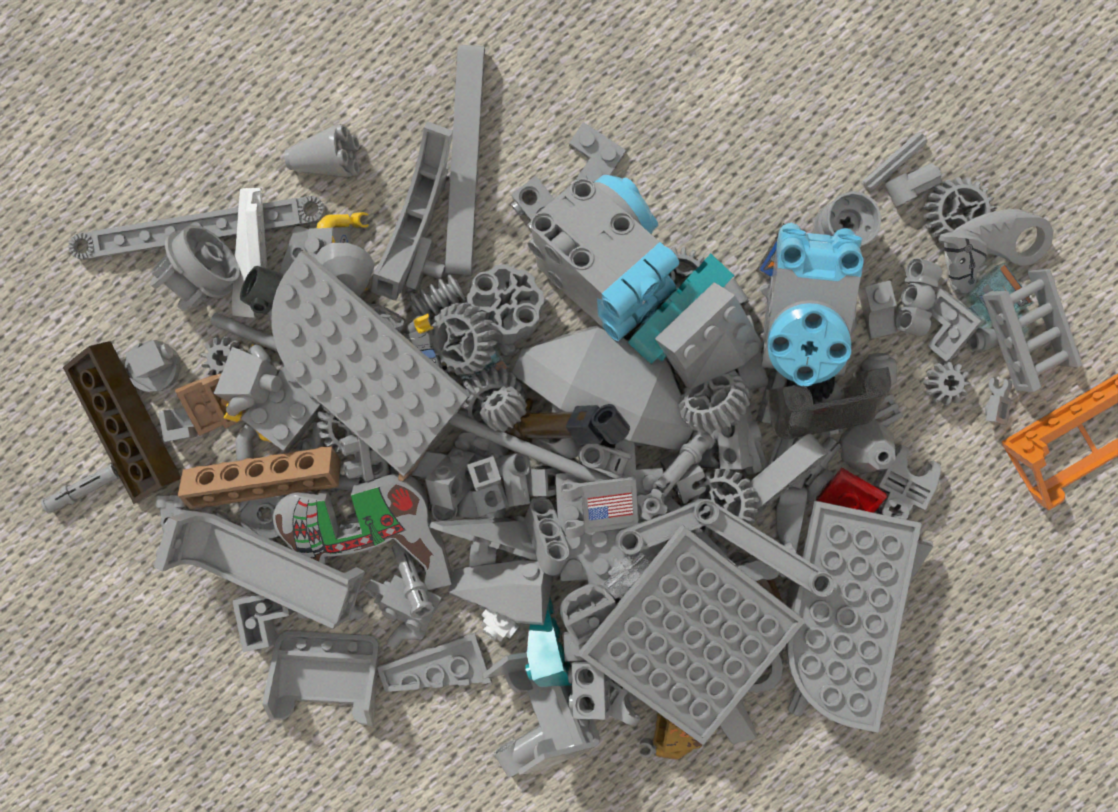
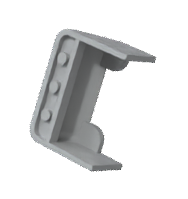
(562, 733)

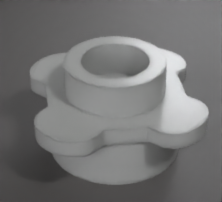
(655, 497)

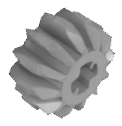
(214, 351)
(943, 392)
(503, 409)

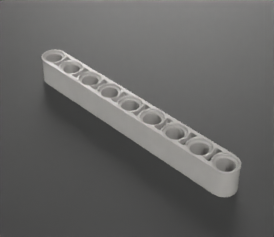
(464, 160)

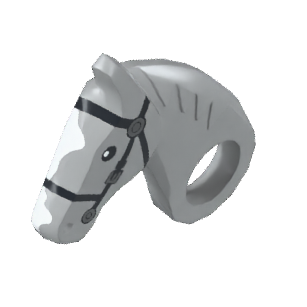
(992, 234)

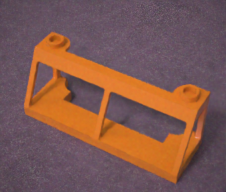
(1031, 443)

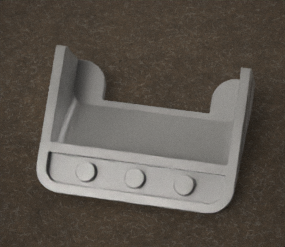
(324, 671)

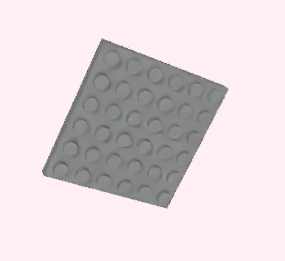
(691, 635)

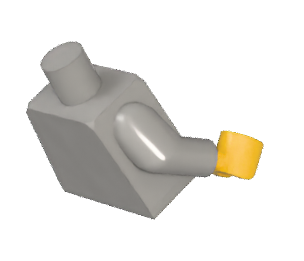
(246, 380)

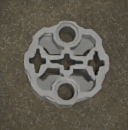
(520, 289)

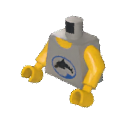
(332, 230)

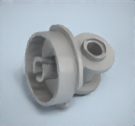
(196, 266)

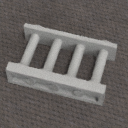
(1011, 338)

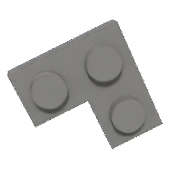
(600, 150)
(957, 328)

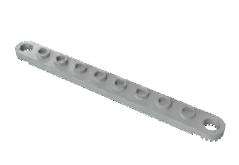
(221, 223)

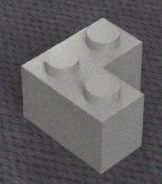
(255, 620)

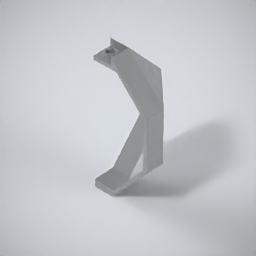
(599, 371)

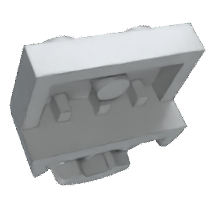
(585, 611)

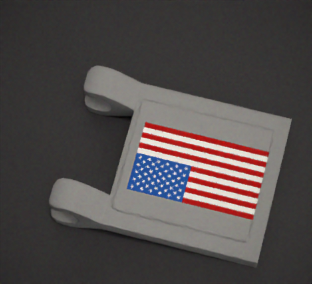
(604, 503)

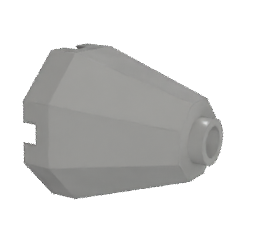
(868, 447)

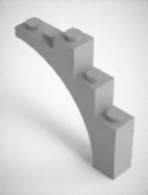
(417, 212)

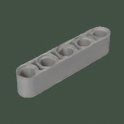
(784, 472)

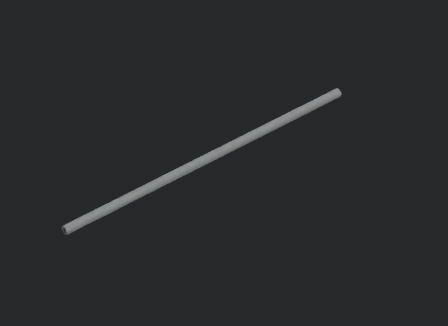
(460, 421)

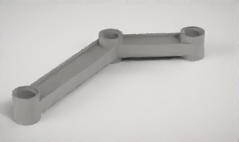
(735, 531)

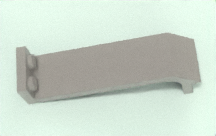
(259, 566)

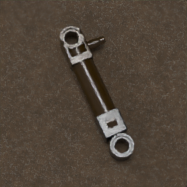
(585, 424)

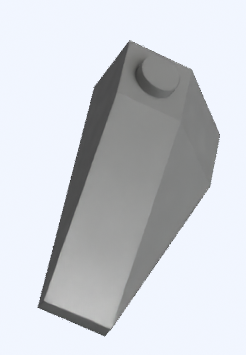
(494, 532)
(506, 588)

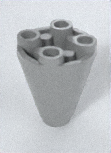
(325, 153)

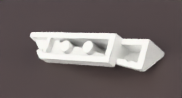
(249, 244)

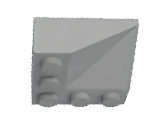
(709, 337)

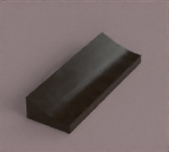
(121, 421)

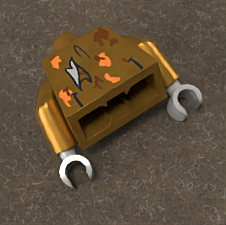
(669, 741)

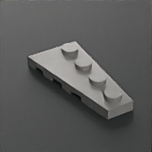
(446, 664)

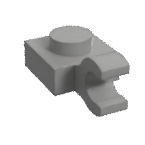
(998, 405)

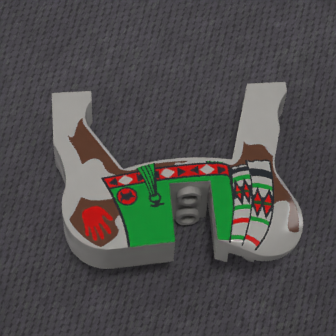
(384, 512)

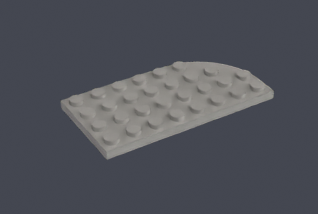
(360, 365)
(851, 636)

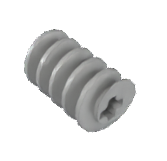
(437, 298)

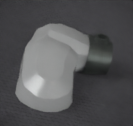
(344, 260)

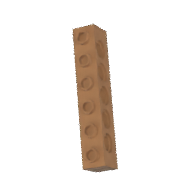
(260, 478)

